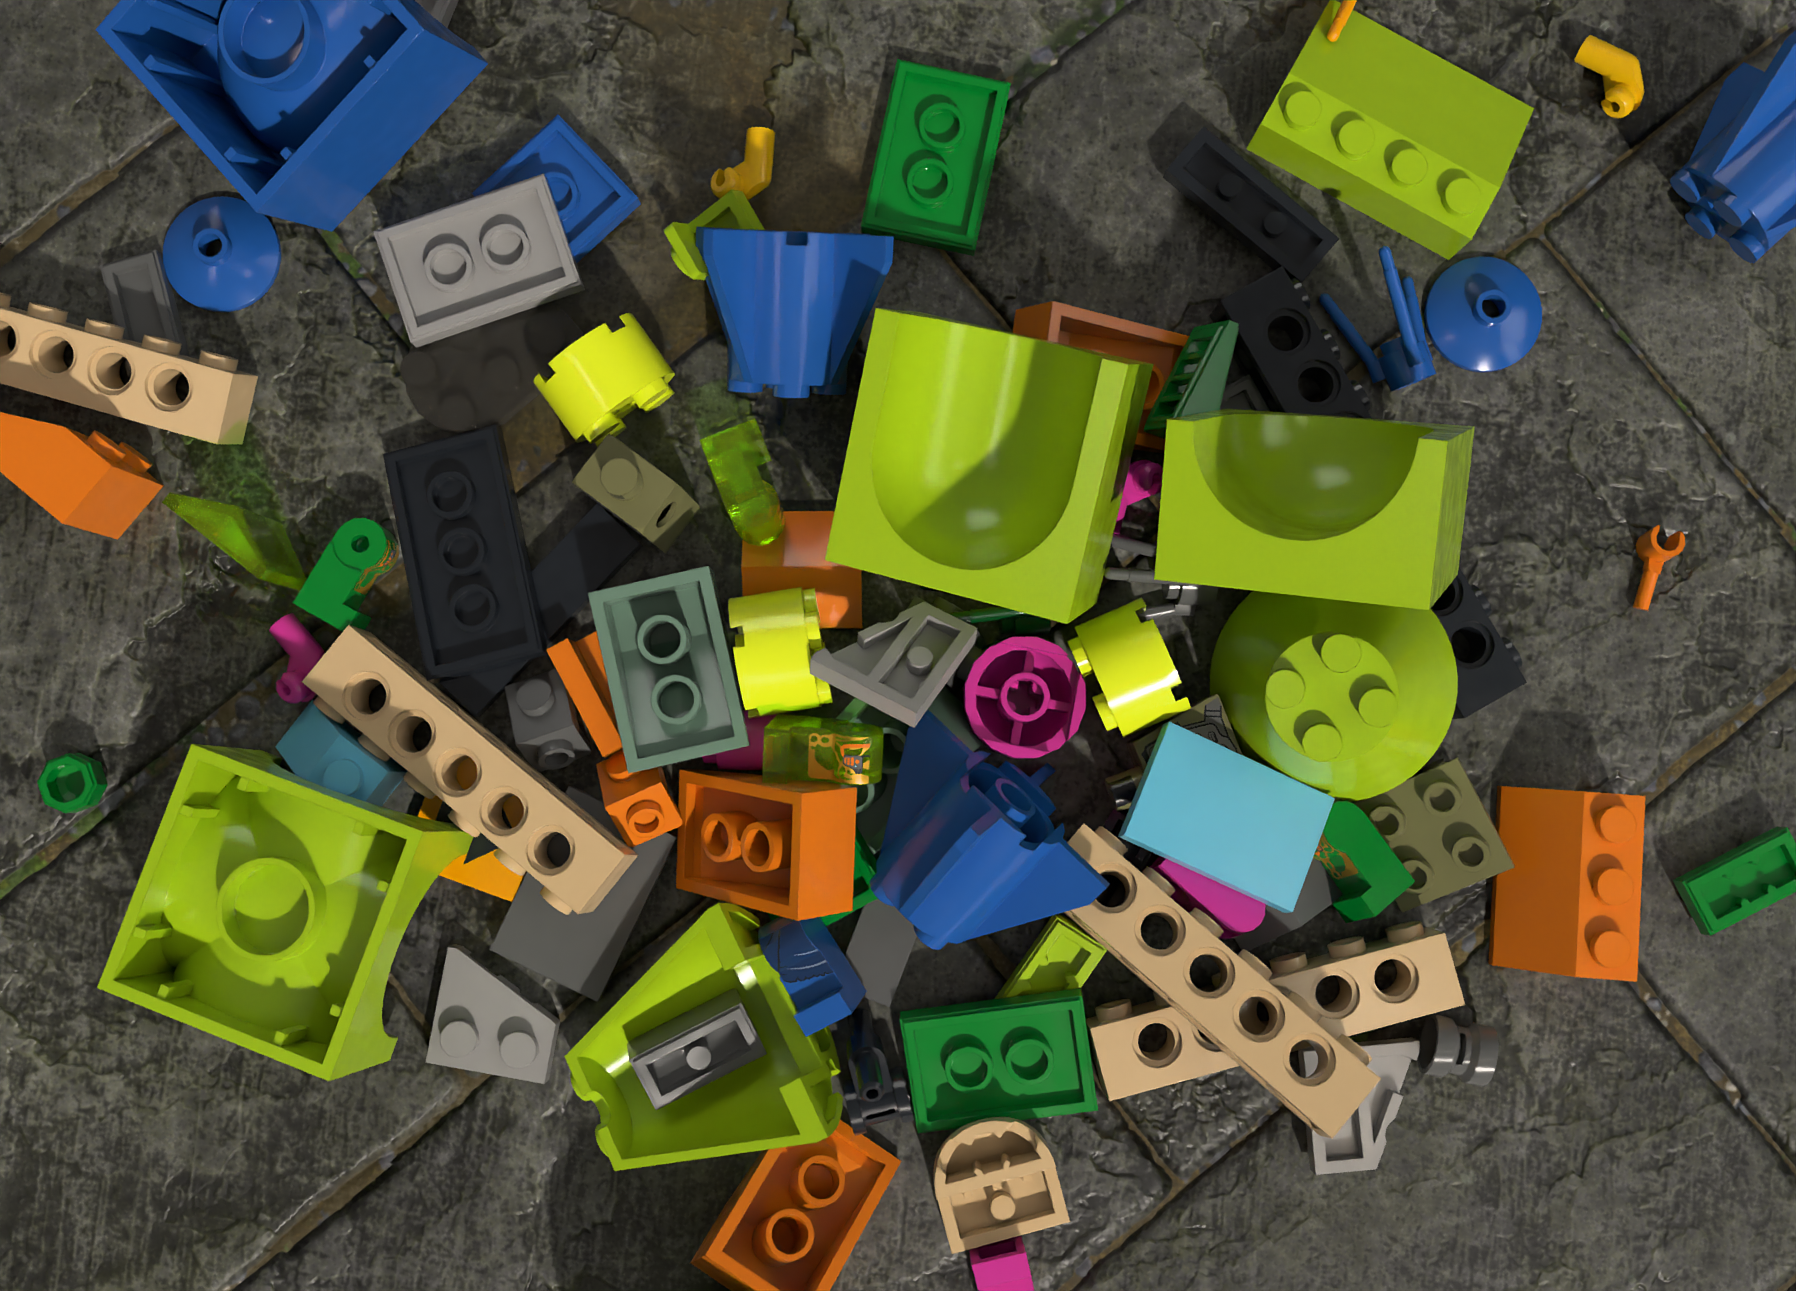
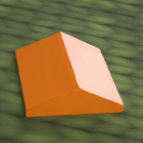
(800, 561)

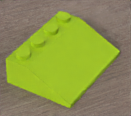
(1393, 131)

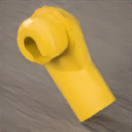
(1620, 75)
(754, 172)

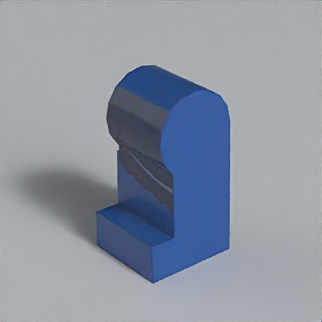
(811, 971)

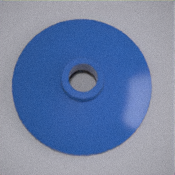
(240, 270)
(1465, 332)

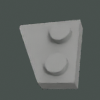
(899, 662)
(1362, 1137)

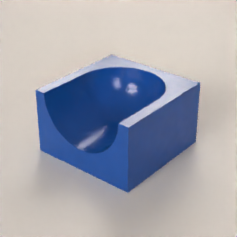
(296, 95)

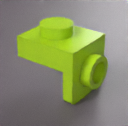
(728, 212)

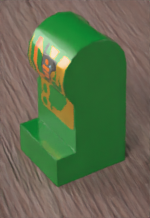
(347, 573)
(1359, 863)

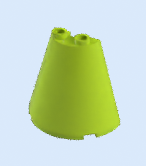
(758, 1107)

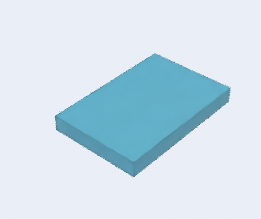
(1227, 817)

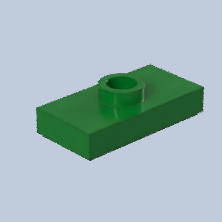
(1740, 881)

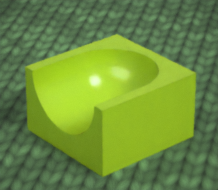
(987, 463)
(1314, 505)

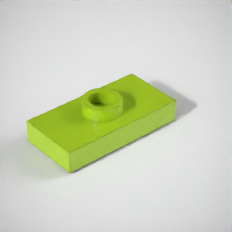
(1056, 960)

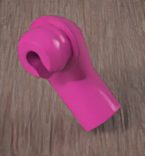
(1142, 481)
(303, 654)

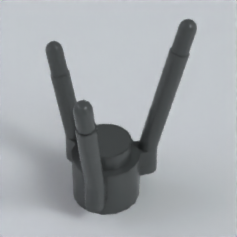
(1184, 595)

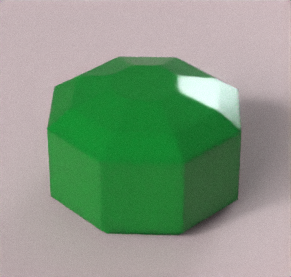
(72, 783)

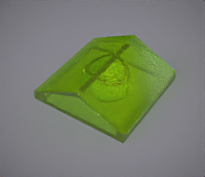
(245, 536)

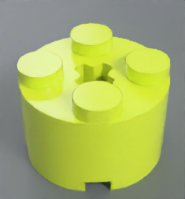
(605, 380)
(775, 649)
(1129, 667)

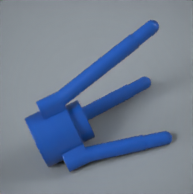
(1405, 357)

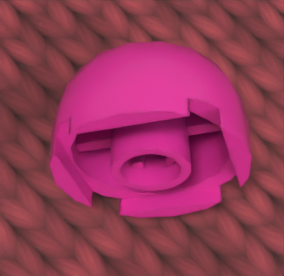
(1024, 697)

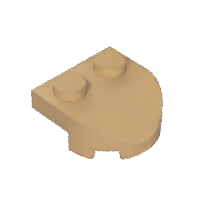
(996, 1183)

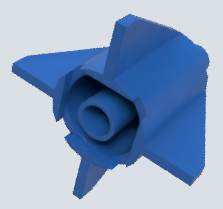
(1746, 159)
(792, 304)
(973, 844)

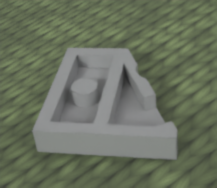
(488, 1024)

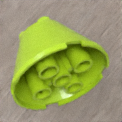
(1335, 689)

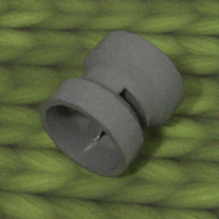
(1458, 1050)

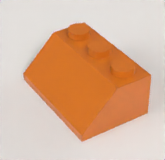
(1573, 884)

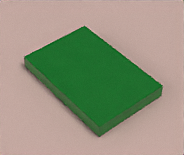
(935, 157)
(999, 1059)

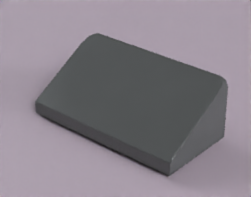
(695, 1048)

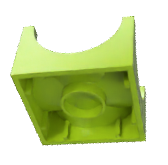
(276, 911)

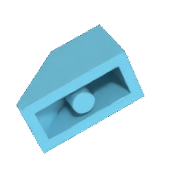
(335, 759)

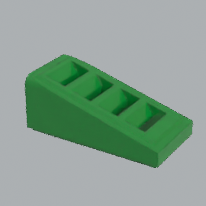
(1197, 377)

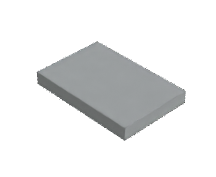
(479, 260)

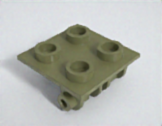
(1438, 832)

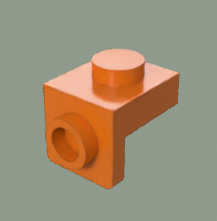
(637, 800)

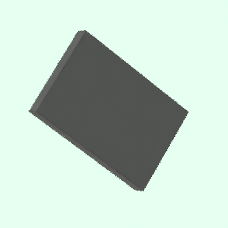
(582, 947)

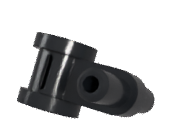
(875, 1090)

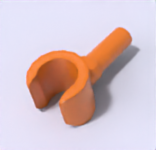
(1653, 559)

